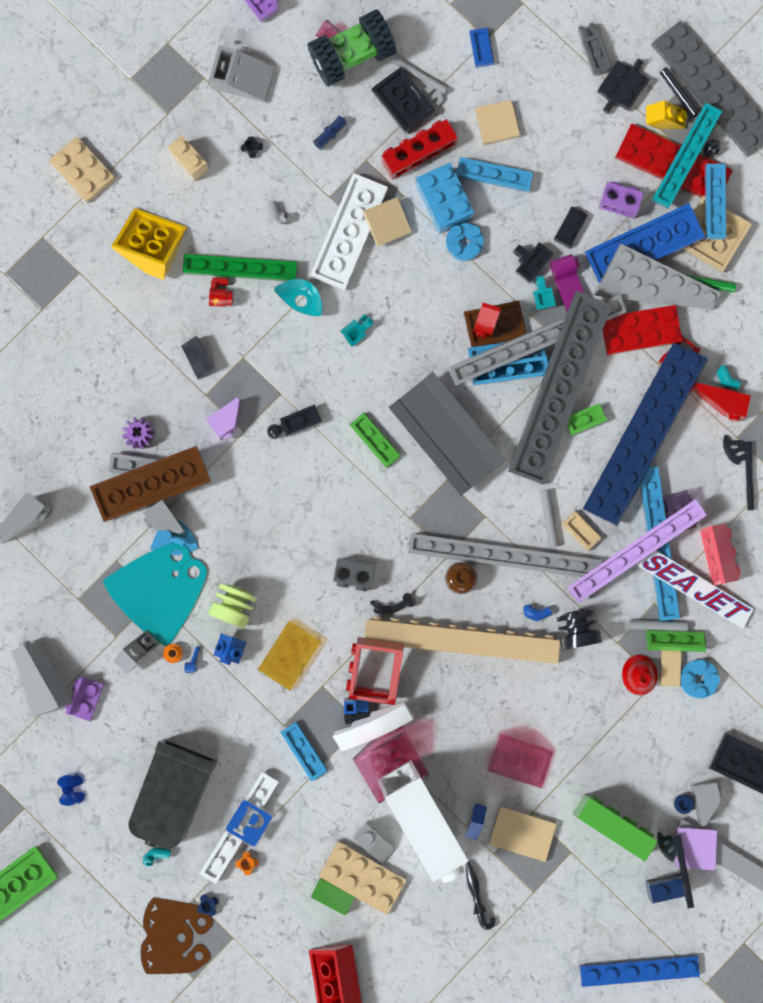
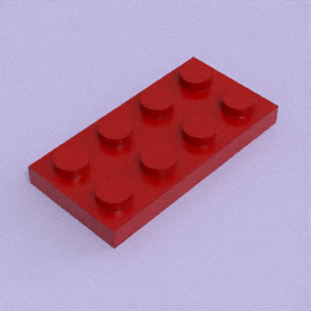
(642, 330)

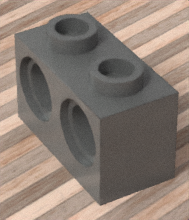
(355, 569)

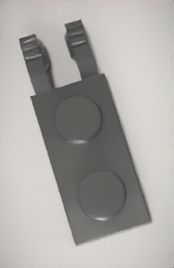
(595, 50)

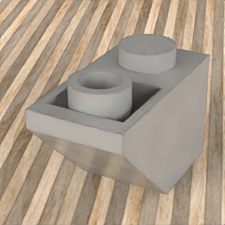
(136, 652)

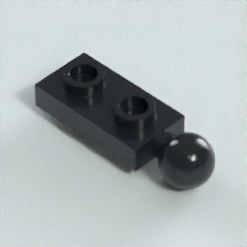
(295, 422)

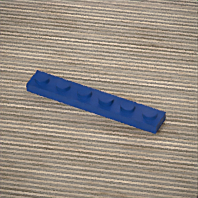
(639, 971)

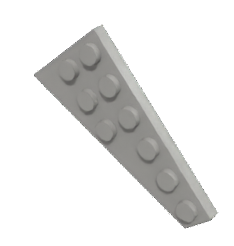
(650, 281)

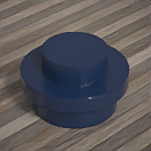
(683, 803)

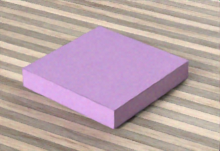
(698, 848)

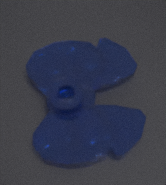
(68, 795)

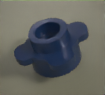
(208, 910)

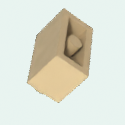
(188, 158)

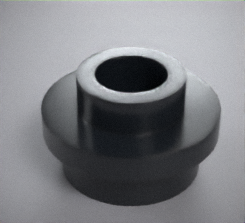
(712, 148)

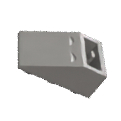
(240, 74)

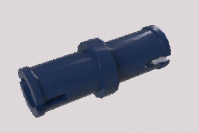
(330, 132)

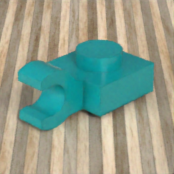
(543, 296)
(355, 330)

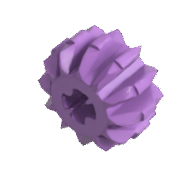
(130, 435)

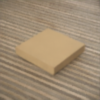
(497, 122)
(387, 221)

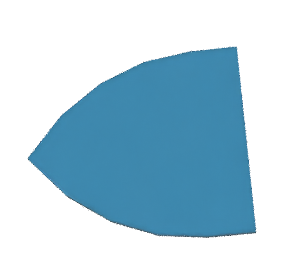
(164, 538)

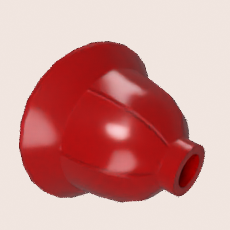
(639, 675)

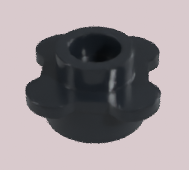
(251, 141)

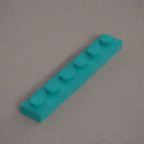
(686, 155)

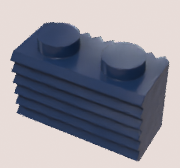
(665, 889)

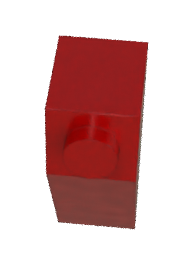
(726, 402)

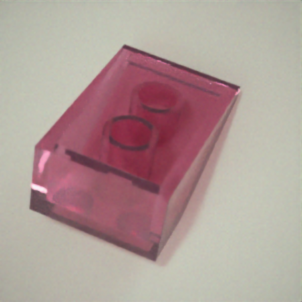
(519, 760)

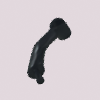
(388, 609)

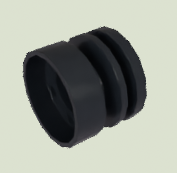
(579, 629)

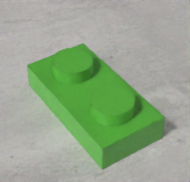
(586, 419)

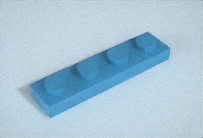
(494, 174)
(715, 201)

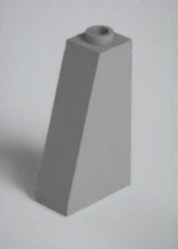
(39, 679)

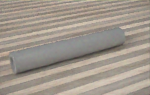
(549, 518)
(657, 625)

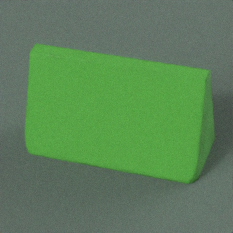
(332, 896)

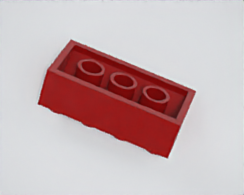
(335, 974)

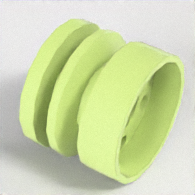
(232, 605)

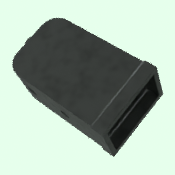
(170, 795)

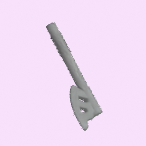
(433, 84)

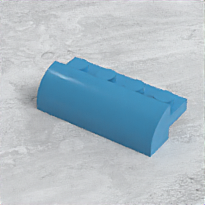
(524, 367)

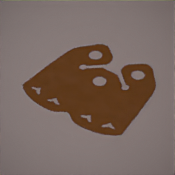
(162, 937)

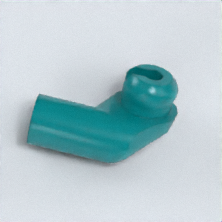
(725, 378)
(154, 854)

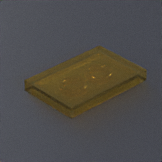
(289, 655)

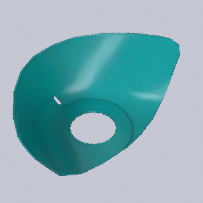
(292, 288)

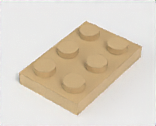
(82, 169)

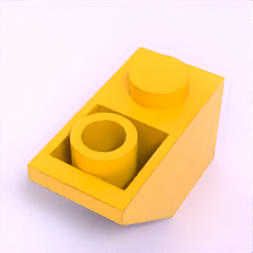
(665, 116)

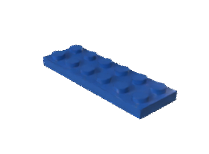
(653, 239)

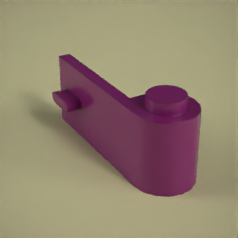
(566, 278)

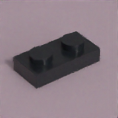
(570, 227)

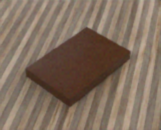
(508, 325)

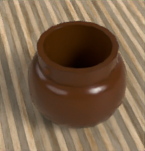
(461, 578)

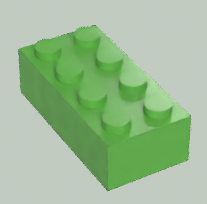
(618, 829)

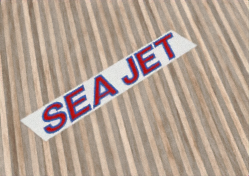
(696, 588)

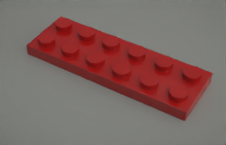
(655, 155)

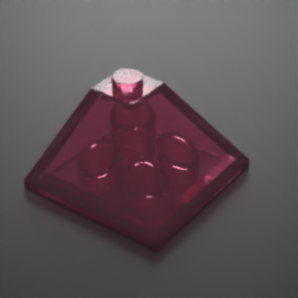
(384, 756)

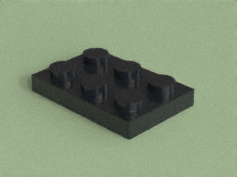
(403, 100)
(739, 762)

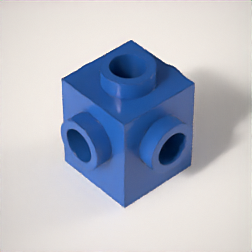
(229, 649)

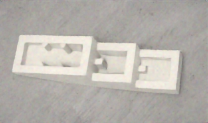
(372, 727)

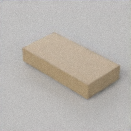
(581, 531)
(670, 668)

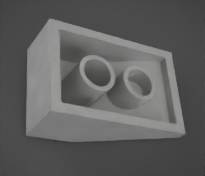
(25, 516)

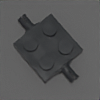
(623, 85)

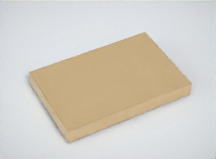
(522, 834)

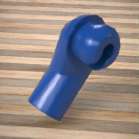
(534, 614)

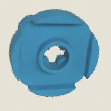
(461, 231)
(688, 679)

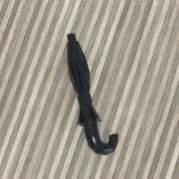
(479, 909)

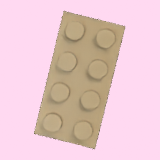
(362, 877)

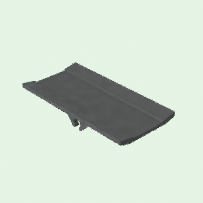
(447, 433)

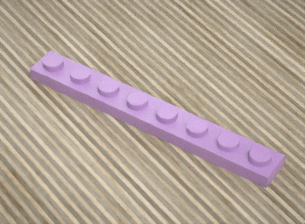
(637, 551)

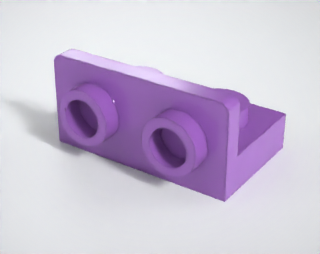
(84, 698)

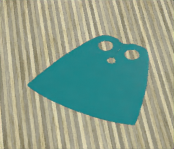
(151, 593)

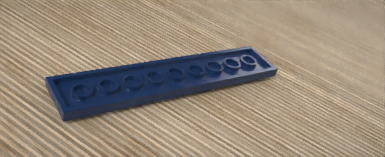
(645, 434)

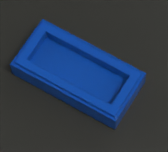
(481, 47)

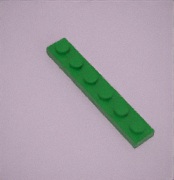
(239, 267)

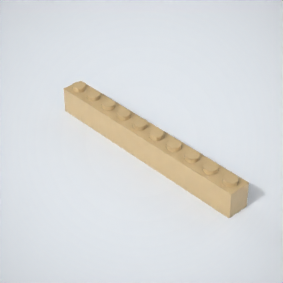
(465, 641)

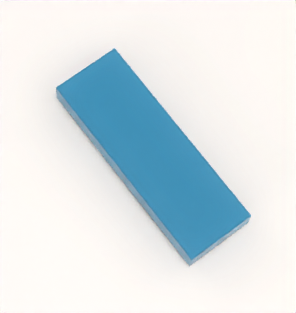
(304, 751)

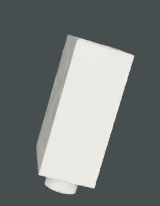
(423, 823)

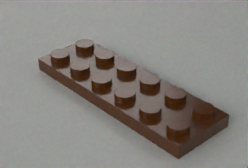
(150, 483)

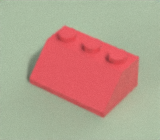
(720, 554)

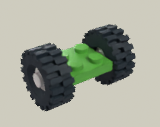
(352, 47)

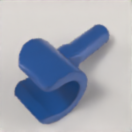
(190, 667)

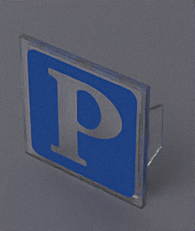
(248, 823)

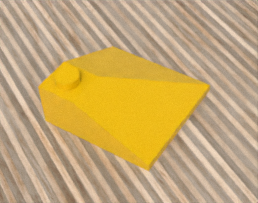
(149, 242)

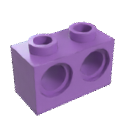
(620, 204)

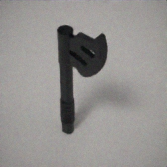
(747, 456)
(676, 841)

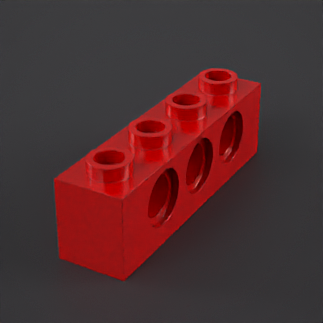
(397, 167)

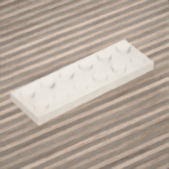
(347, 232)

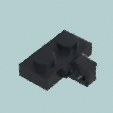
(531, 260)

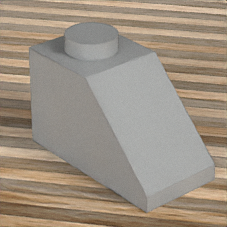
(162, 519)
(706, 800)
(373, 842)

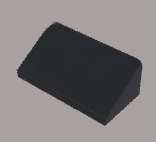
(197, 358)

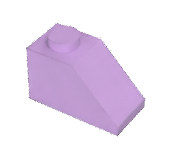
(225, 420)

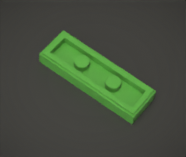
(375, 440)
(675, 641)

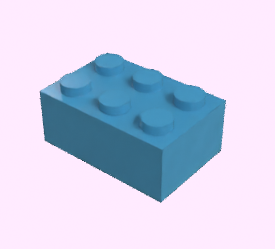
(444, 198)

